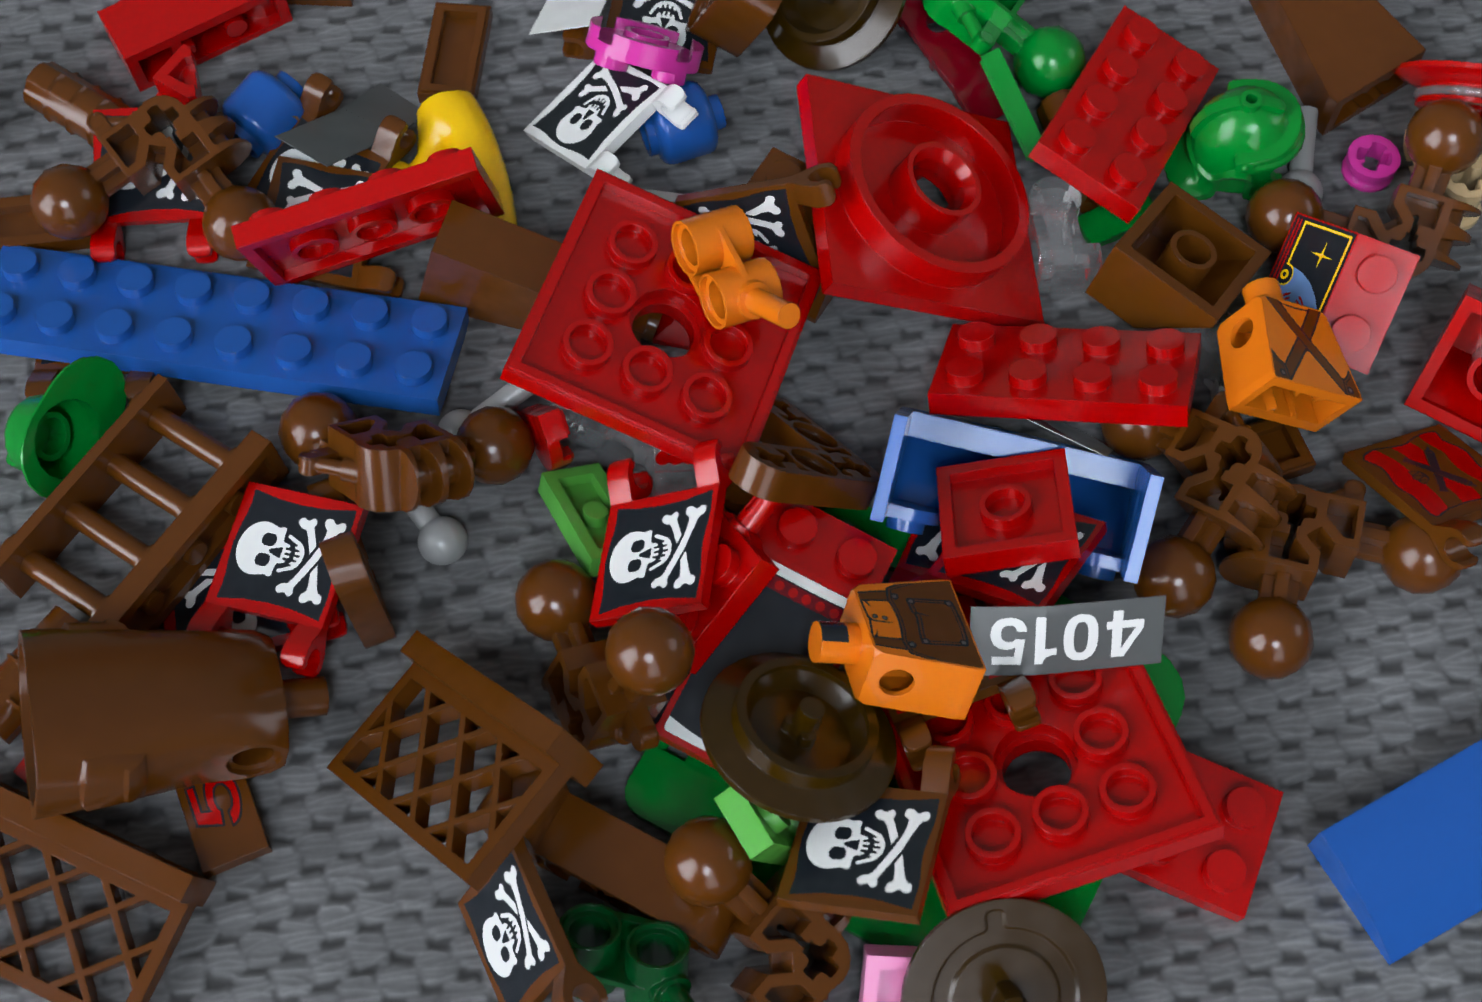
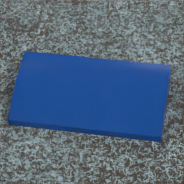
(1412, 856)

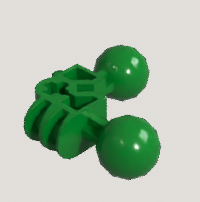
(1043, 57)

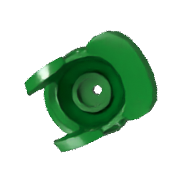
(1238, 140)

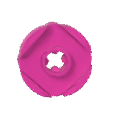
(643, 47)

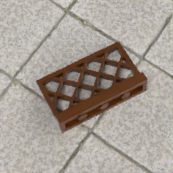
(501, 720)
(117, 865)

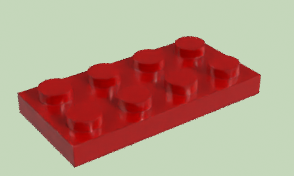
(1125, 114)
(364, 219)
(1067, 374)

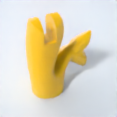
(459, 122)

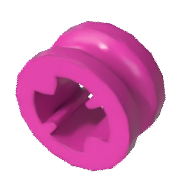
(1377, 148)

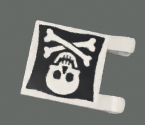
(602, 113)

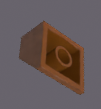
(1177, 265)

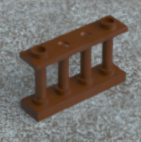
(186, 548)

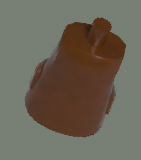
(150, 711)

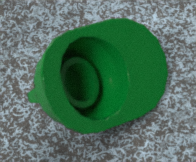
(58, 428)

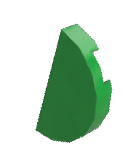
(1011, 100)

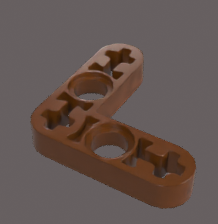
(802, 464)
(354, 579)

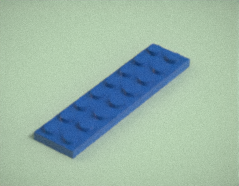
(230, 329)

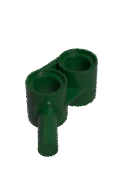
(630, 953)

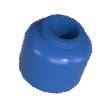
(264, 108)
(696, 140)

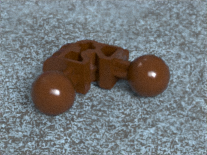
(1441, 141)
(75, 199)
(405, 467)
(1224, 491)
(1272, 632)
(606, 687)
(712, 869)

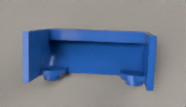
(1102, 486)

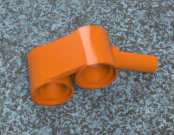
(730, 291)

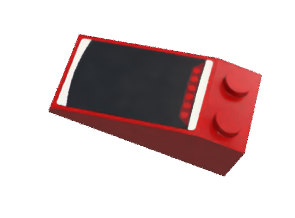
(818, 568)

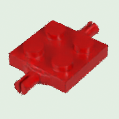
(738, 578)

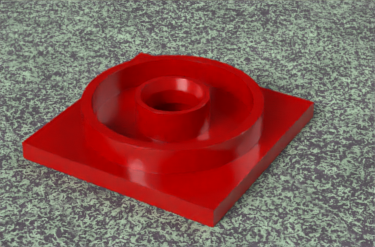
(887, 237)
(583, 347)
(1124, 806)

